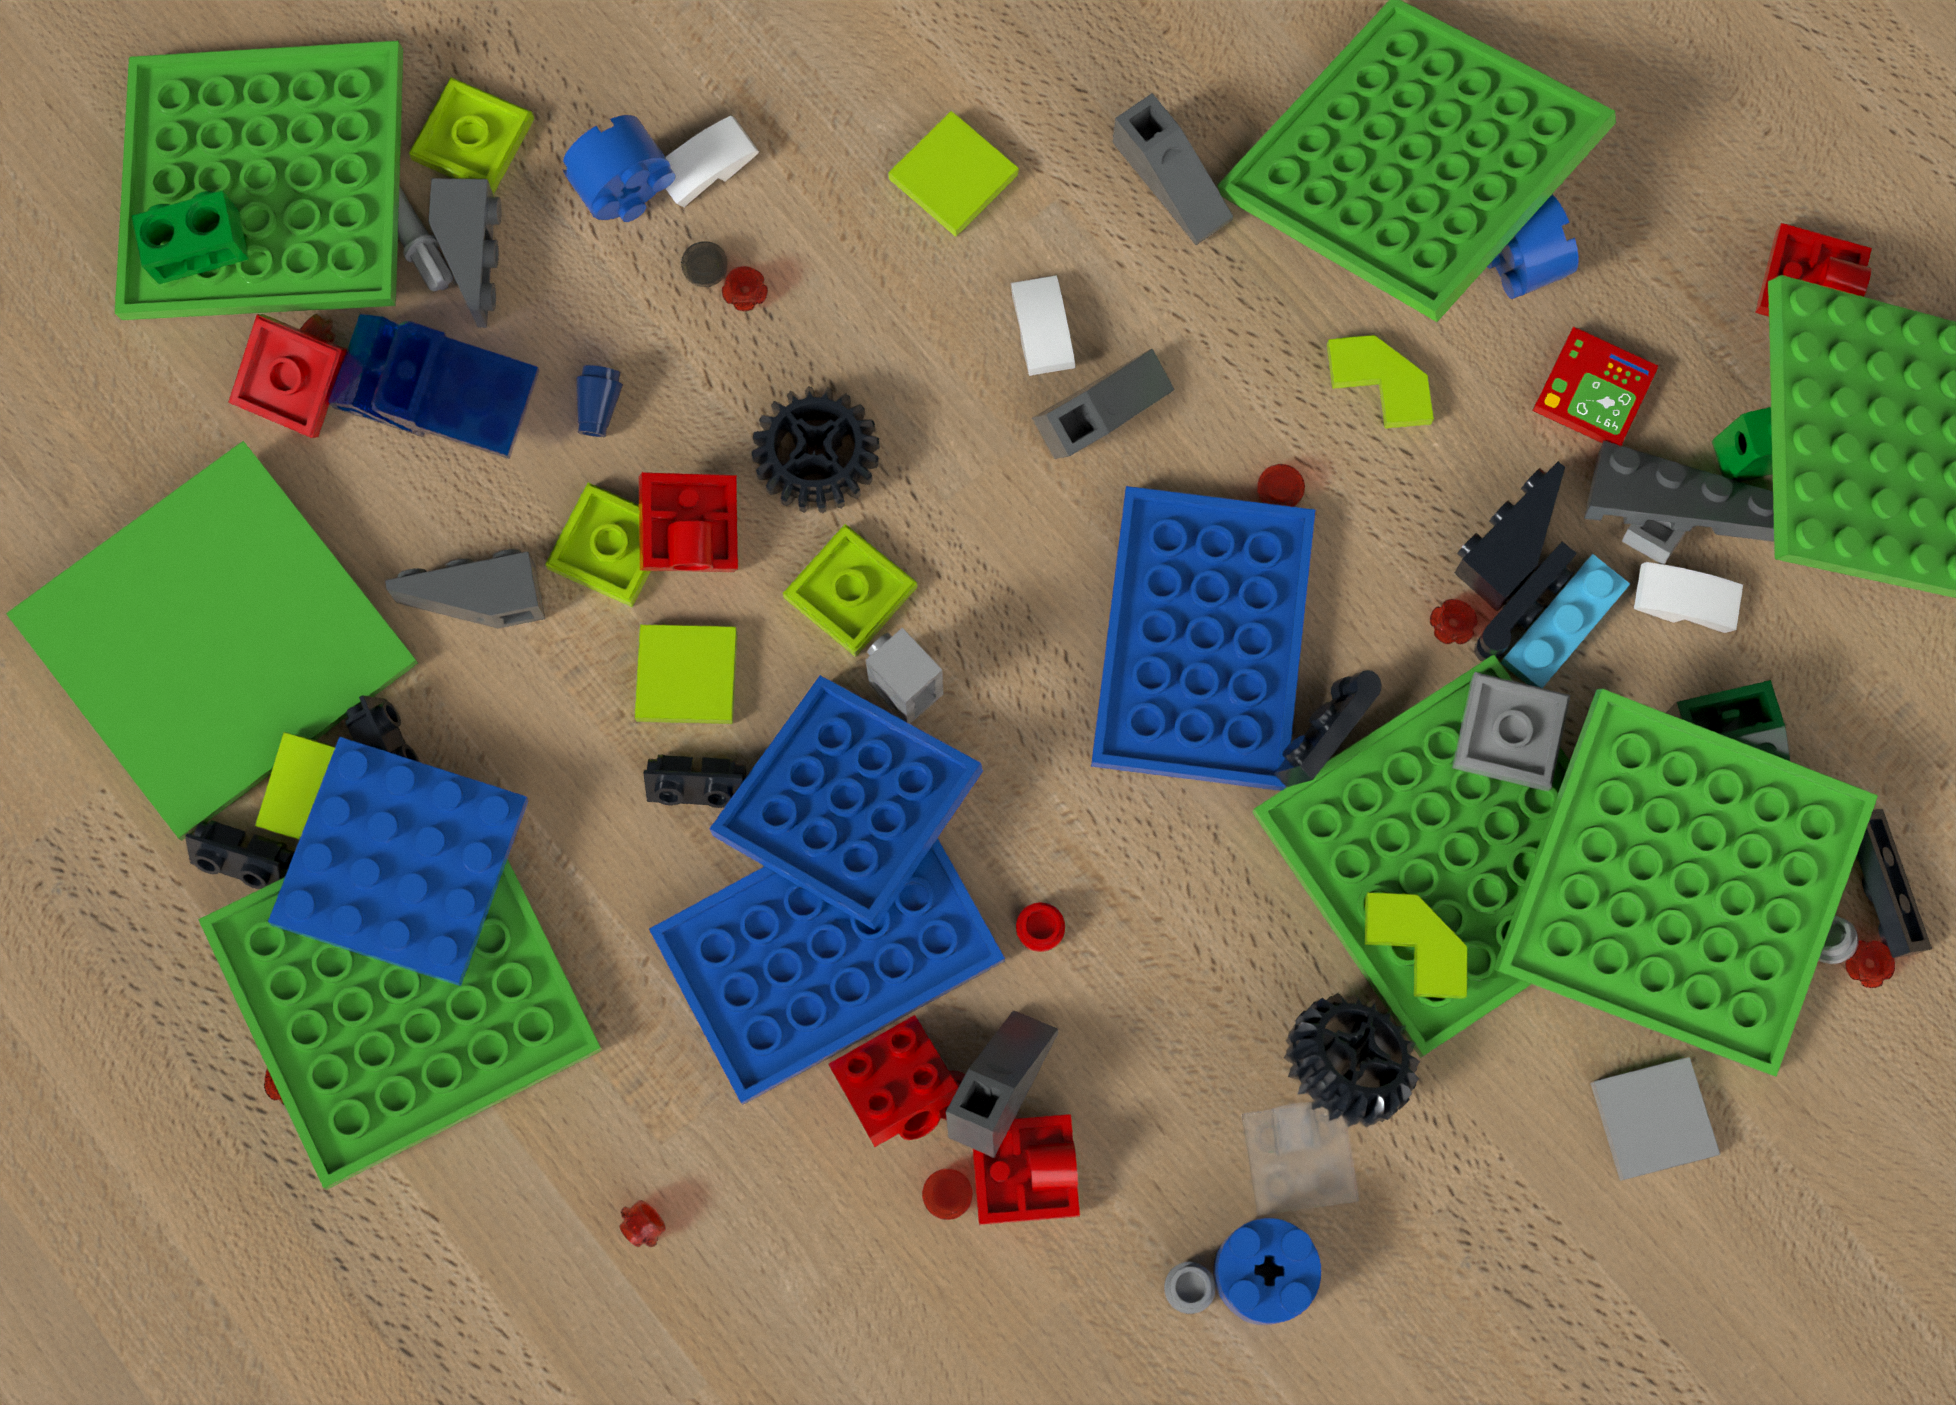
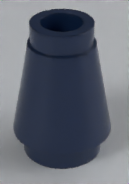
(596, 399)

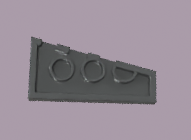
(1662, 490)

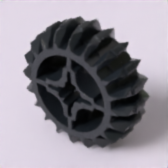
(841, 422)
(1351, 1060)

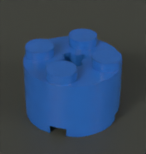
(617, 169)
(1537, 252)
(1288, 1250)

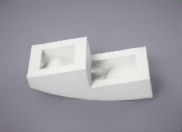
(709, 156)
(1043, 325)
(1688, 595)

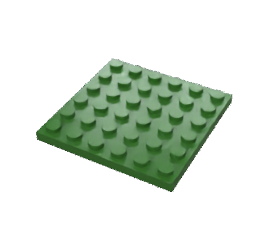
(301, 151)
(1416, 157)
(1863, 436)
(1409, 823)
(1686, 882)
(388, 1054)

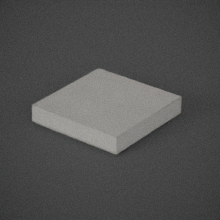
(1511, 731)
(1655, 1118)

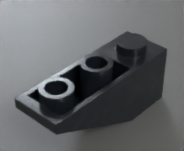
(1512, 548)

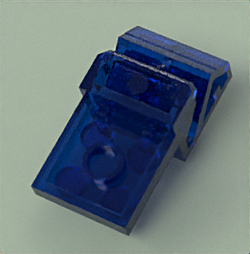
(433, 385)

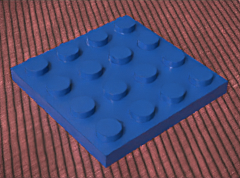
(847, 801)
(399, 861)

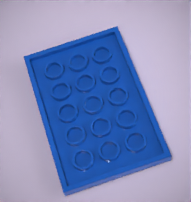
(1203, 638)
(798, 980)

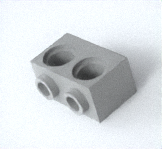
(904, 675)

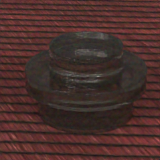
(704, 264)

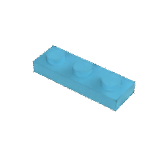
(1565, 623)

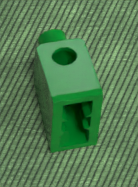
(1753, 431)

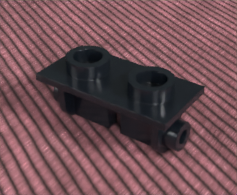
(377, 726)
(672, 782)
(217, 850)

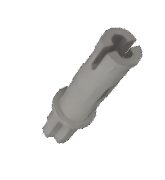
(421, 247)

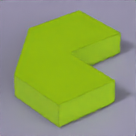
(1373, 362)
(1438, 951)

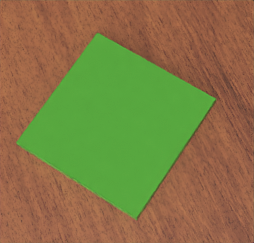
(211, 639)

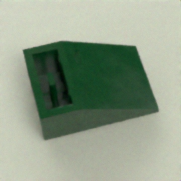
(1741, 713)

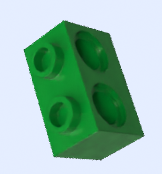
(191, 248)

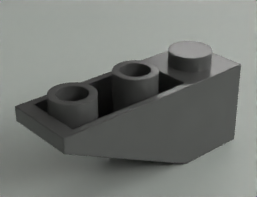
(1170, 168)
(463, 224)
(1103, 405)
(484, 592)
(999, 1083)

